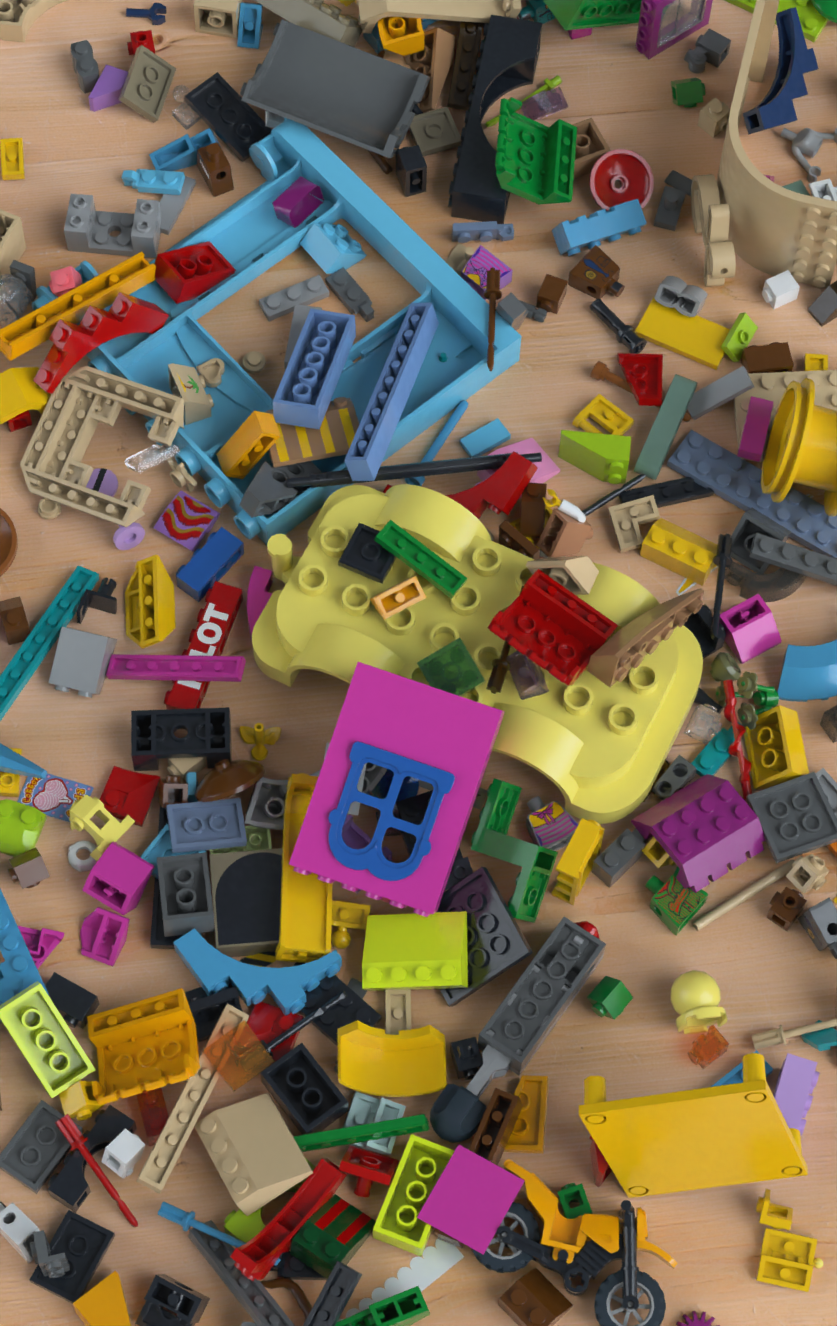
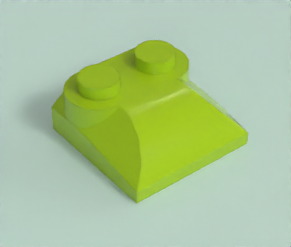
(19, 827)

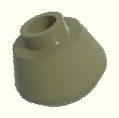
(725, 668)

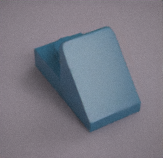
(250, 25)

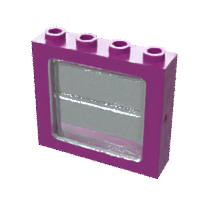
(668, 22)

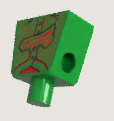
(674, 903)

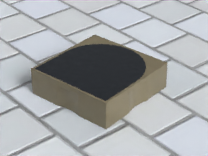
(246, 901)

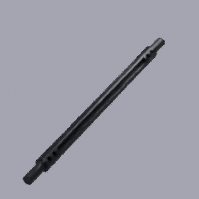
(410, 470)

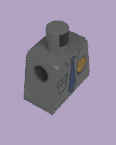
(821, 925)

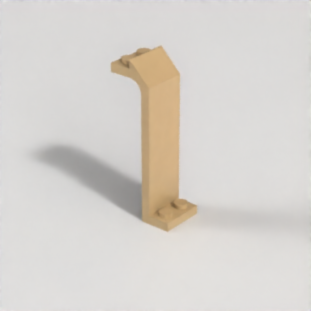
(454, 10)

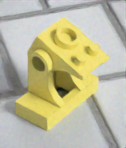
(80, 816)

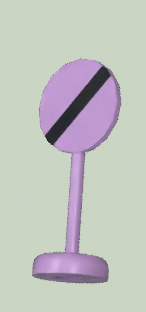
(107, 483)

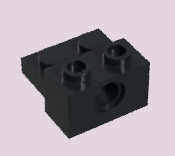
(174, 1296)

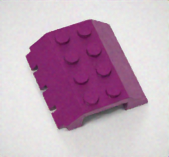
(703, 830)

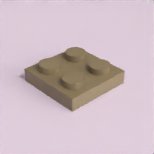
(435, 131)

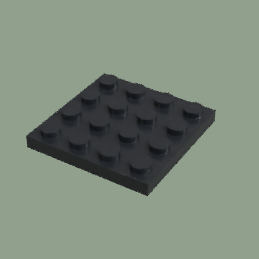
(492, 932)

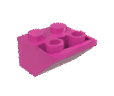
(750, 629)
(118, 879)

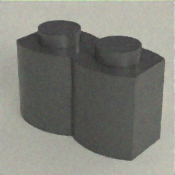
(84, 65)

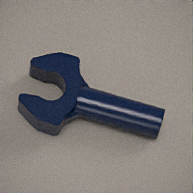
(157, 8)

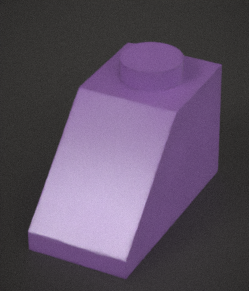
(107, 88)

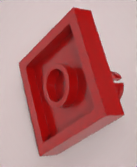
(369, 1168)

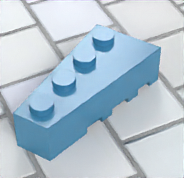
(599, 227)

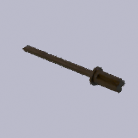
(499, 669)

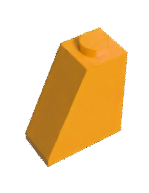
(104, 1304)

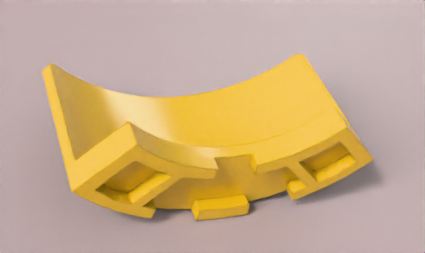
(391, 1063)

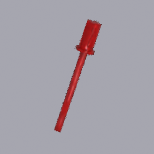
(77, 1141)

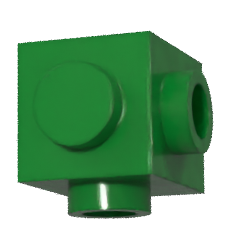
(688, 92)
(609, 997)

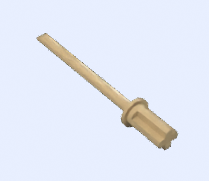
(778, 1036)

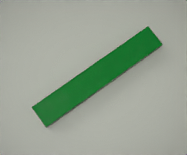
(362, 1133)

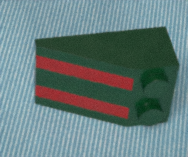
(331, 1236)

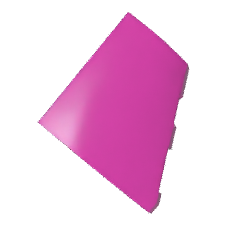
(40, 942)

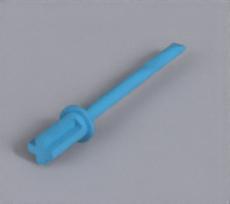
(187, 1220)

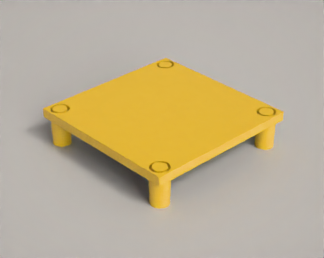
(694, 1135)

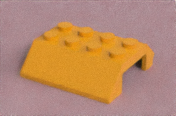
(144, 1046)

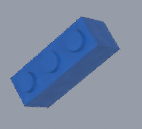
(209, 564)

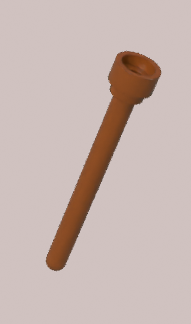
(601, 372)

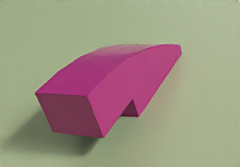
(755, 429)
(258, 594)

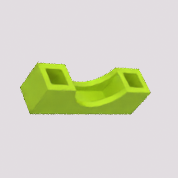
(247, 1227)

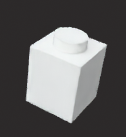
(780, 289)

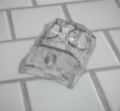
(13, 299)

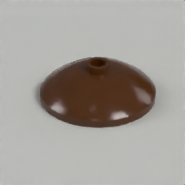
(228, 779)

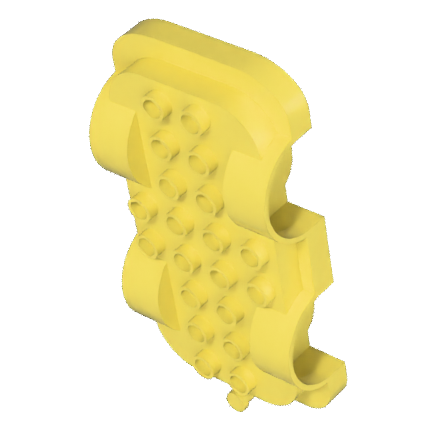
(584, 737)

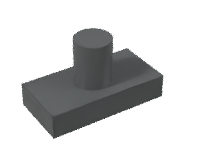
(669, 208)

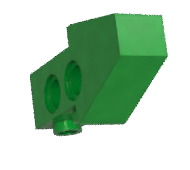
(396, 1310)

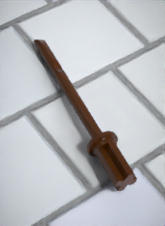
(492, 293)

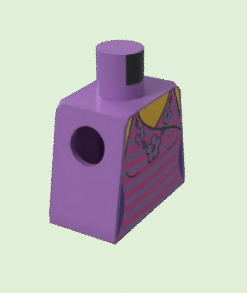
(476, 270)

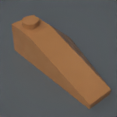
(433, 62)

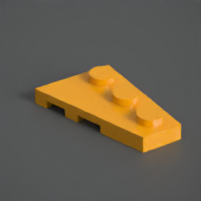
(529, 1129)

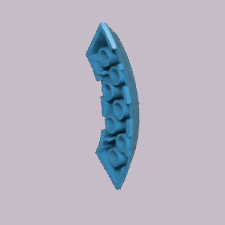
(809, 673)

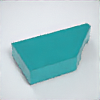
(821, 1039)

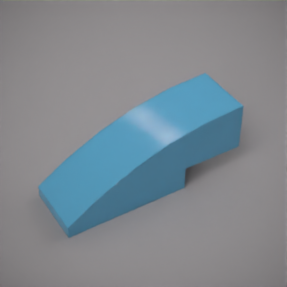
(182, 152)

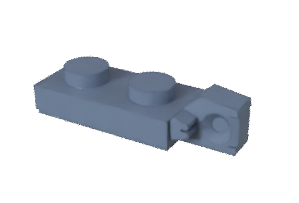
(481, 231)

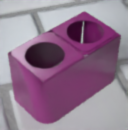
(296, 203)

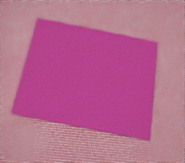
(470, 1199)

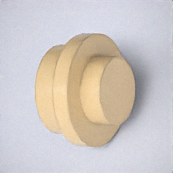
(254, 362)
(49, 509)

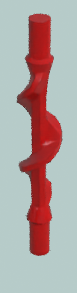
(736, 748)

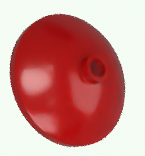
(627, 168)

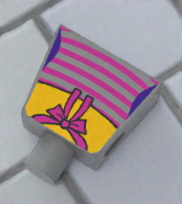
(549, 824)

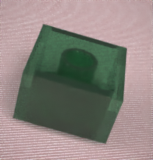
(452, 669)

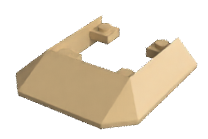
(65, 430)

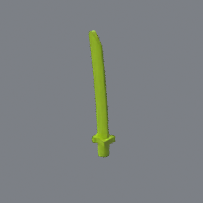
(549, 85)

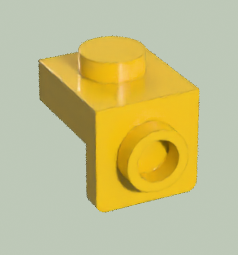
(772, 1214)

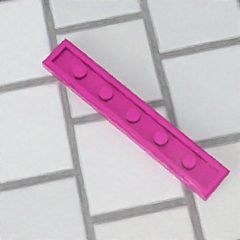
(176, 667)

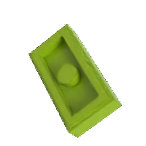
(739, 337)

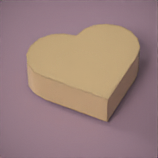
(212, 371)

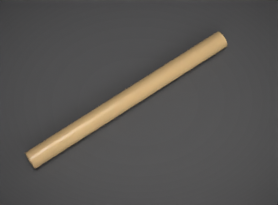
(743, 896)

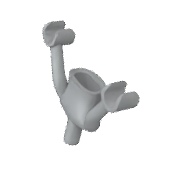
(808, 143)

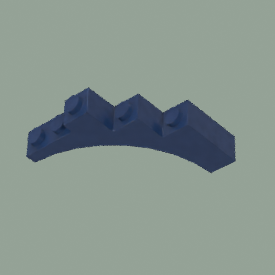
(789, 82)

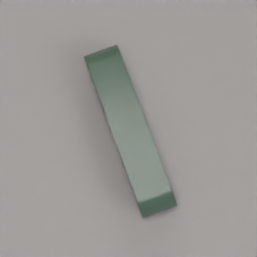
(665, 427)

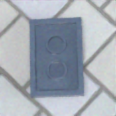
(206, 825)

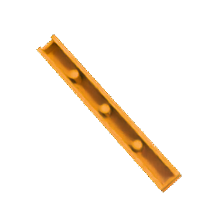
(71, 307)

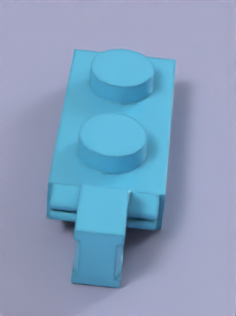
(154, 181)

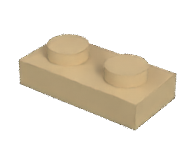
(397, 1010)

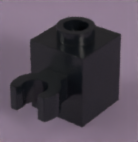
(466, 1058)

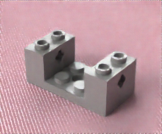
(90, 229)

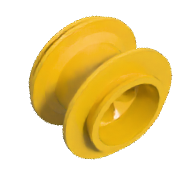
(802, 446)

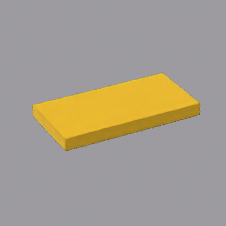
(684, 335)

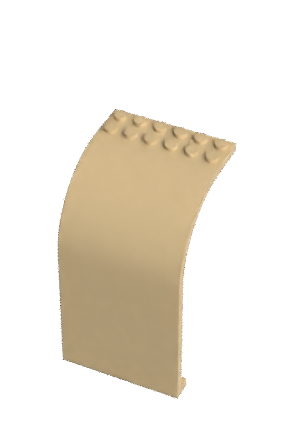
(767, 222)

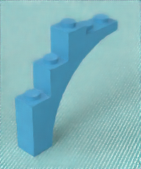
(285, 984)

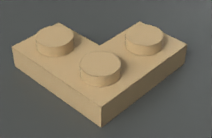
(628, 516)

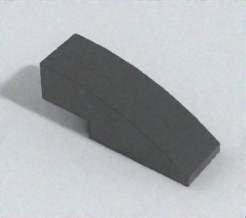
(512, 311)

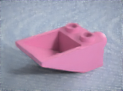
(545, 470)

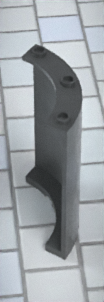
(336, 89)

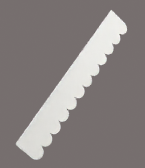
(422, 1273)

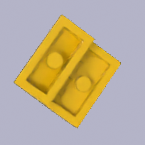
(786, 1259)

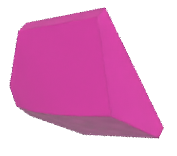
(103, 935)

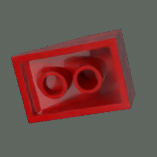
(191, 271)

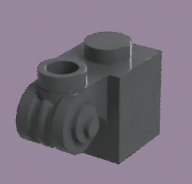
(709, 48)

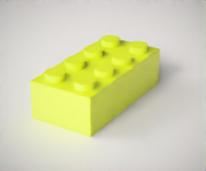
(45, 1039)
(410, 1188)

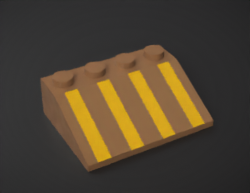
(308, 444)

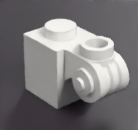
(123, 1153)

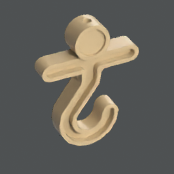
(713, 222)

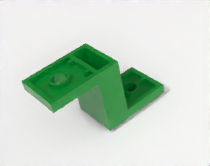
(493, 840)

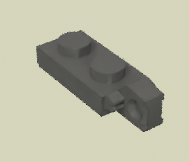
(350, 294)

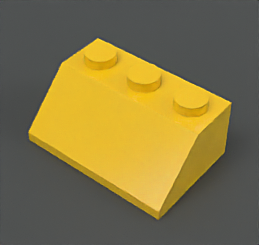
(679, 551)
(776, 748)

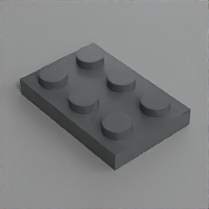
(36, 1148)

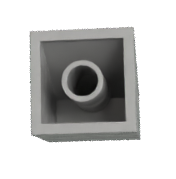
(81, 661)

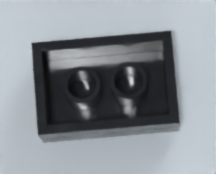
(304, 1091)

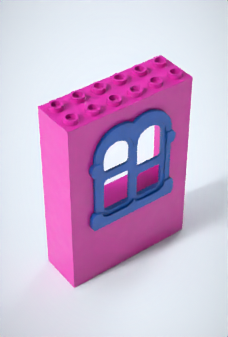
(415, 735)

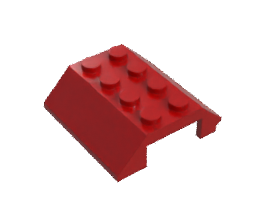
(553, 627)

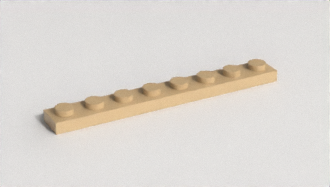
(186, 1110)

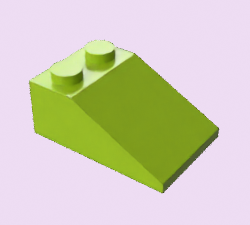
(597, 454)

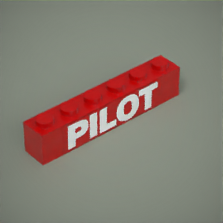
(207, 640)

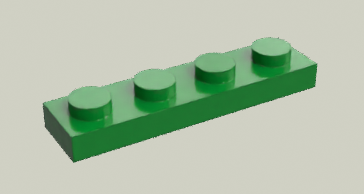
(420, 559)

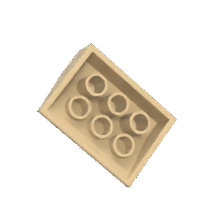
(253, 1151)

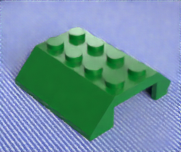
(535, 158)

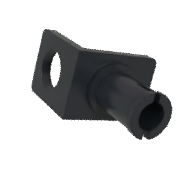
(98, 600)

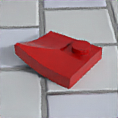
(129, 794)
(269, 1022)

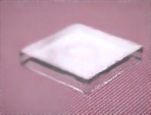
(151, 457)

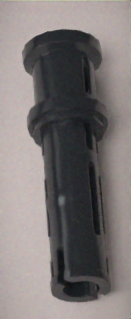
(624, 333)

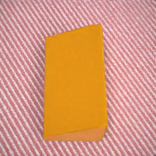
(398, 597)

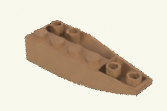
(642, 637)

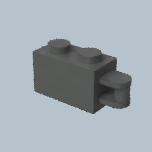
(619, 856)

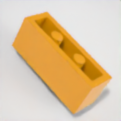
(248, 444)

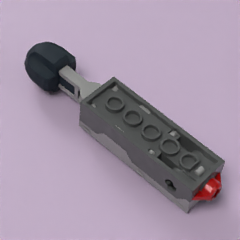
(522, 1023)

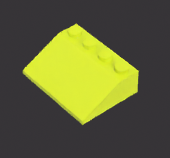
(415, 951)

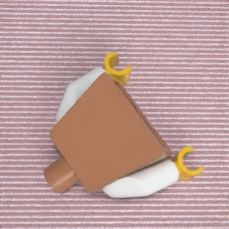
(564, 530)

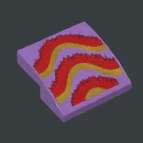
(186, 520)

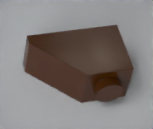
(533, 510)
(14, 620)

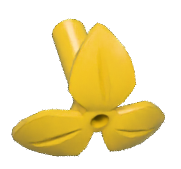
(259, 737)

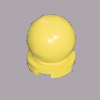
(697, 999)

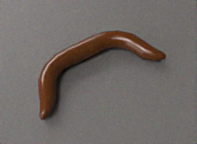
(295, 1289)

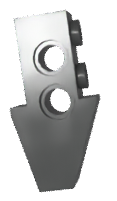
(269, 488)

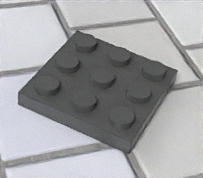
(794, 817)

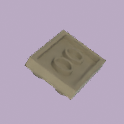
(147, 84)

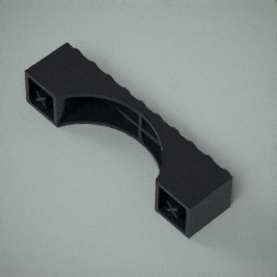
(507, 63)

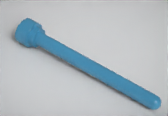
(440, 440)

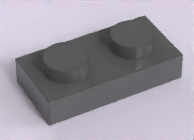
(26, 274)

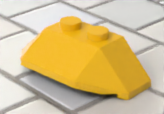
(149, 603)

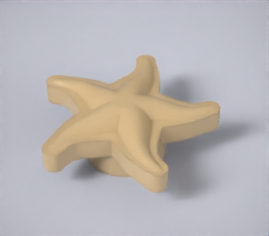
(181, 476)

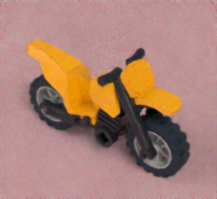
(567, 1254)

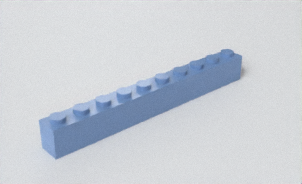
(391, 392)

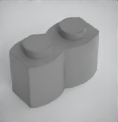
(685, 298)

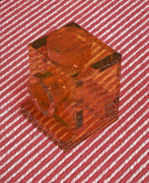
(708, 1047)

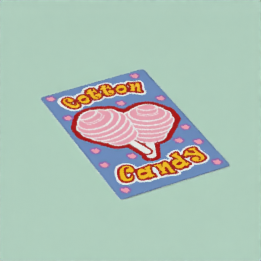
(53, 795)

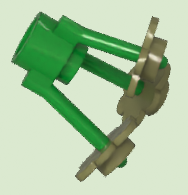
(765, 698)

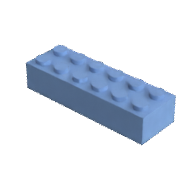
(314, 369)

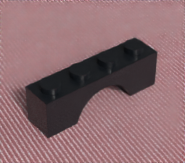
(70, 1184)

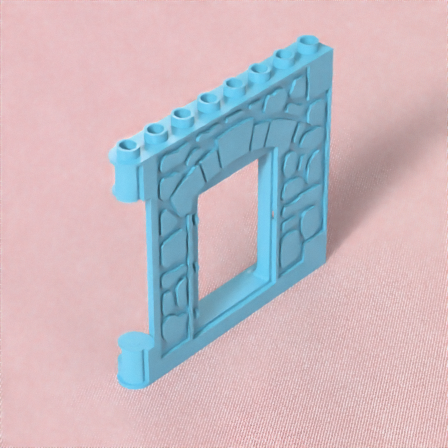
(252, 243)

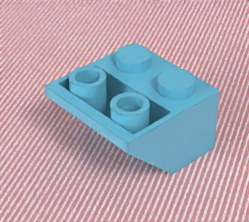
(332, 247)

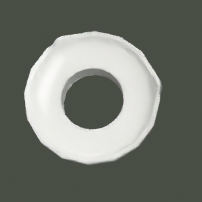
(75, 862)

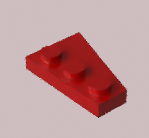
(643, 376)

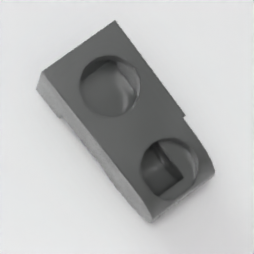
(674, 778)

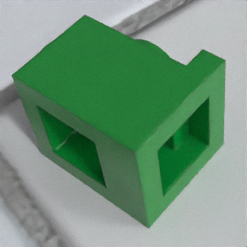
(573, 1193)

